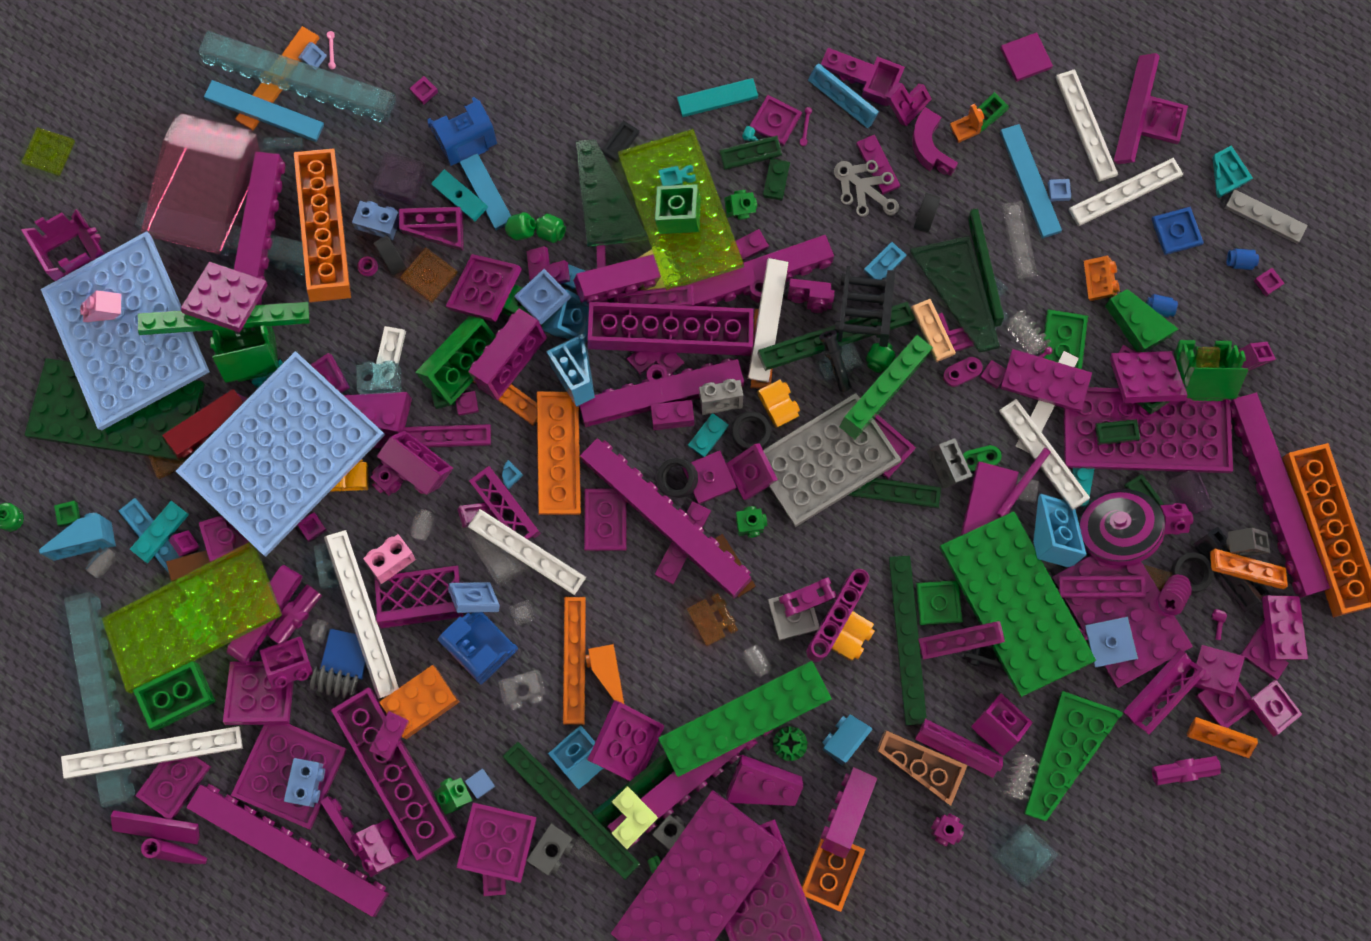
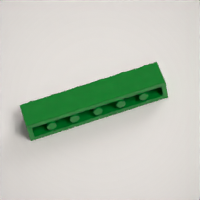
(885, 387)

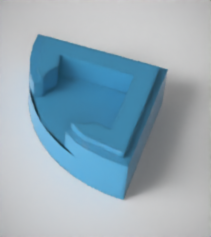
(510, 474)

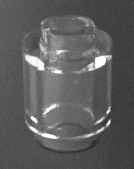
(421, 525)
(100, 562)
(756, 661)

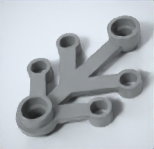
(864, 186)

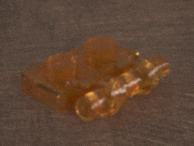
(707, 624)

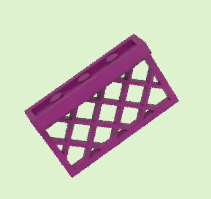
(416, 614)

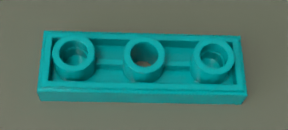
(452, 189)

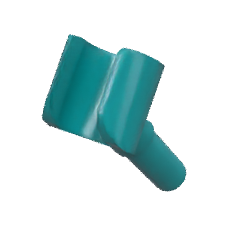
(748, 134)

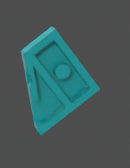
(1229, 171)

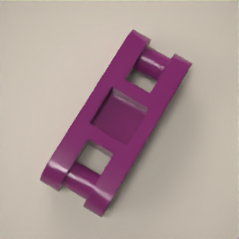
(807, 597)

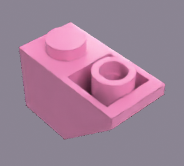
(101, 306)

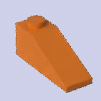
(605, 668)

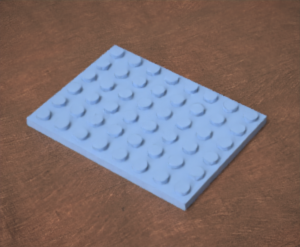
(109, 357)
(280, 453)

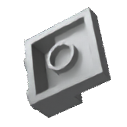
(721, 396)

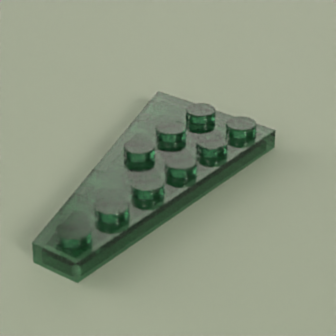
(605, 206)

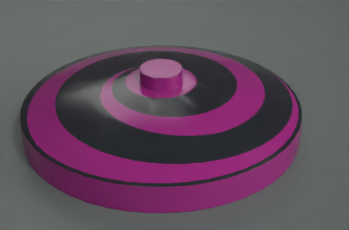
(1122, 527)

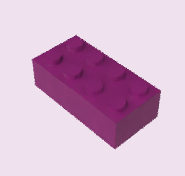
(507, 354)

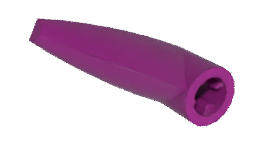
(171, 852)

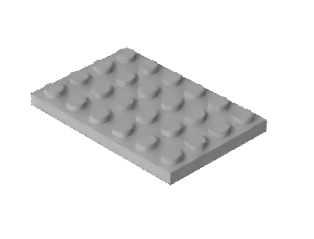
(826, 464)

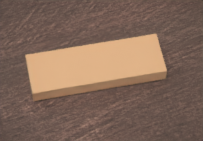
(933, 330)

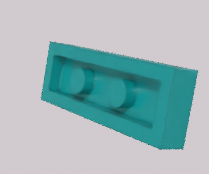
(159, 532)

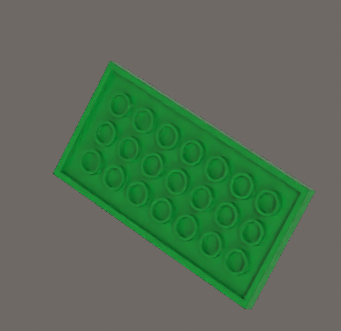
(1010, 585)

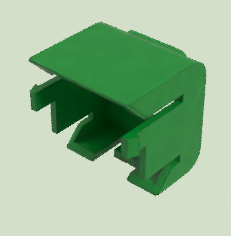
(245, 354)
(1211, 383)

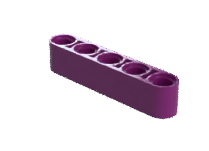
(283, 585)
(844, 608)

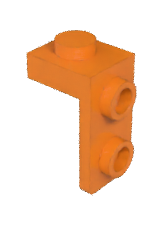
(968, 125)

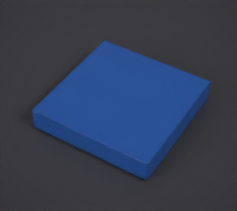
(1177, 230)
(344, 654)

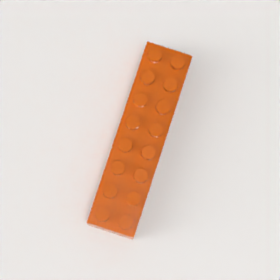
(322, 225)
(1331, 528)

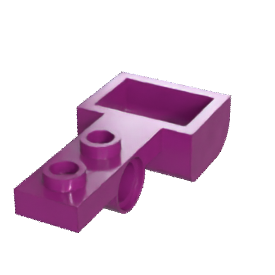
(877, 78)

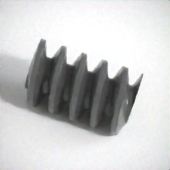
(332, 682)

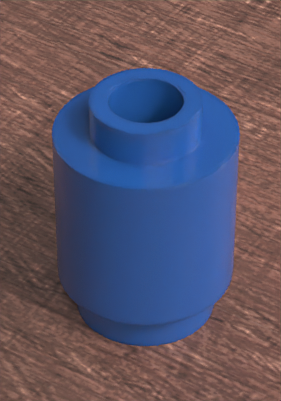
(1242, 259)
(1163, 305)

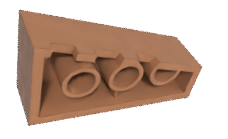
(929, 767)

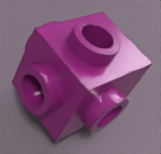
(389, 485)
(1177, 518)
(939, 826)

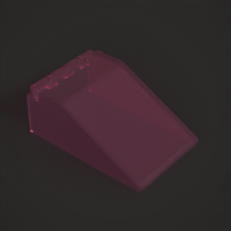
(199, 182)

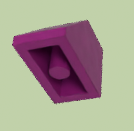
(1257, 355)

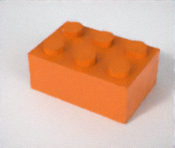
(421, 700)
(831, 876)

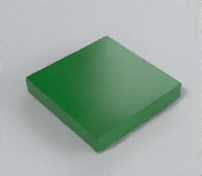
(939, 603)

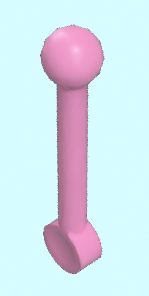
(330, 35)

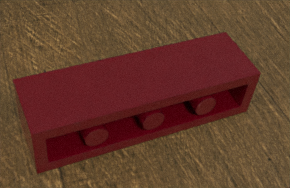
(199, 427)

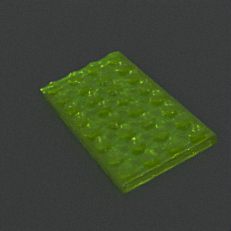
(681, 256)
(191, 616)

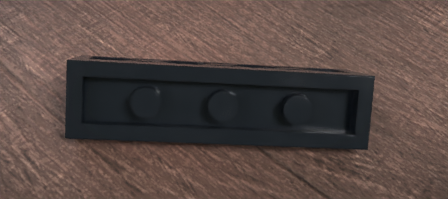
(1241, 589)

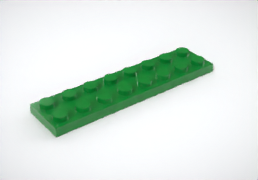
(745, 718)

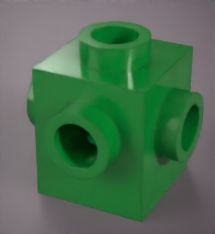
(740, 204)
(750, 529)
(452, 795)

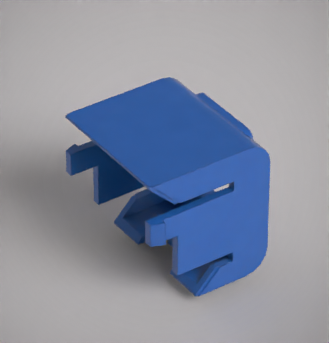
(465, 133)
(477, 645)

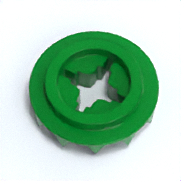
(798, 749)

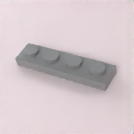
(1266, 216)

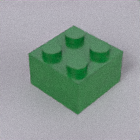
(678, 209)

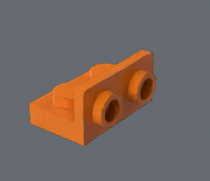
(1101, 278)

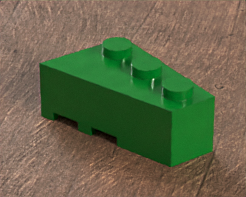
(1139, 321)

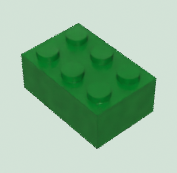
(174, 696)

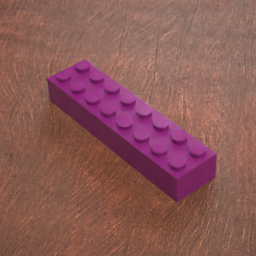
(670, 328)
(395, 779)

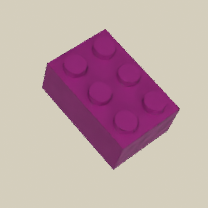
(414, 462)

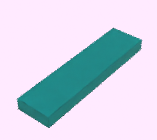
(717, 97)

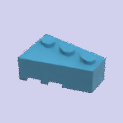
(573, 369)

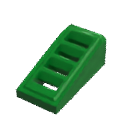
(1003, 107)

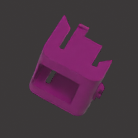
(58, 231)

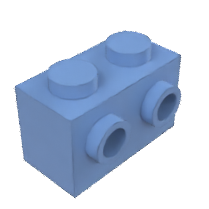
(376, 219)
(304, 782)

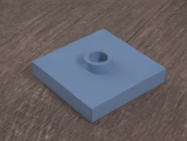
(542, 296)
(473, 597)
(1111, 642)

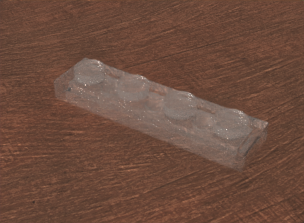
(1019, 240)

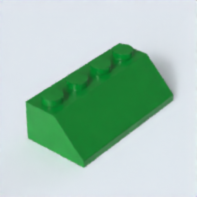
(449, 365)

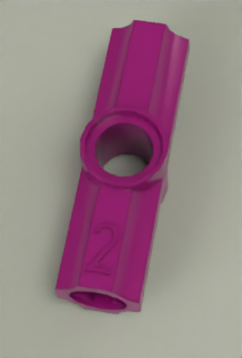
(294, 614)
(1186, 770)

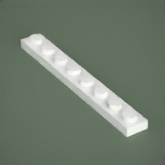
(361, 614)
(151, 752)

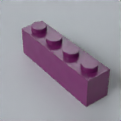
(617, 278)
(848, 813)

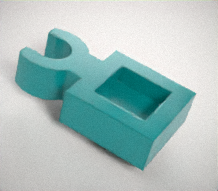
(672, 175)

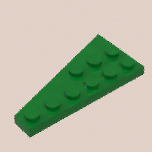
(1071, 742)

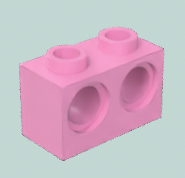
(392, 562)

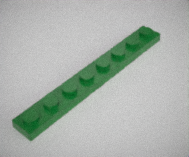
(261, 316)

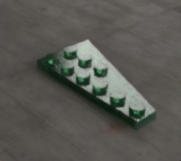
(957, 279)

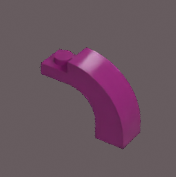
(924, 147)

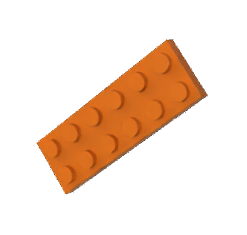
(558, 454)

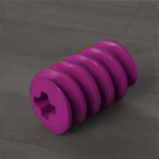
(1174, 594)

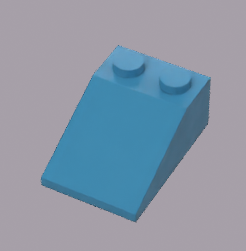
(1057, 533)
(81, 537)

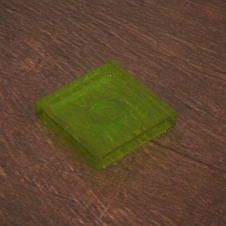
(48, 151)

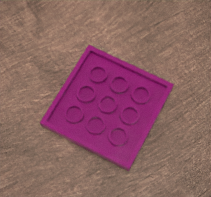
(269, 768)

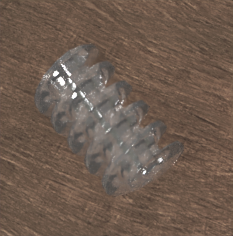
(1026, 334)
(1020, 776)

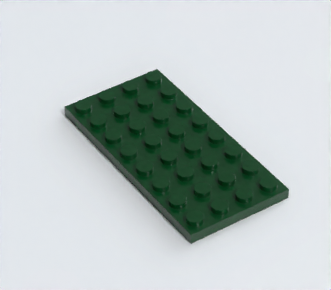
(64, 416)

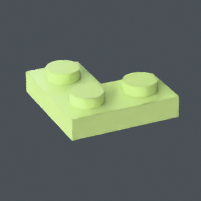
(638, 817)

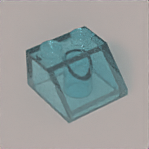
(1025, 855)

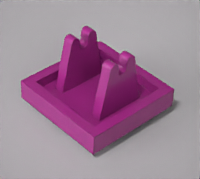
(1164, 120)

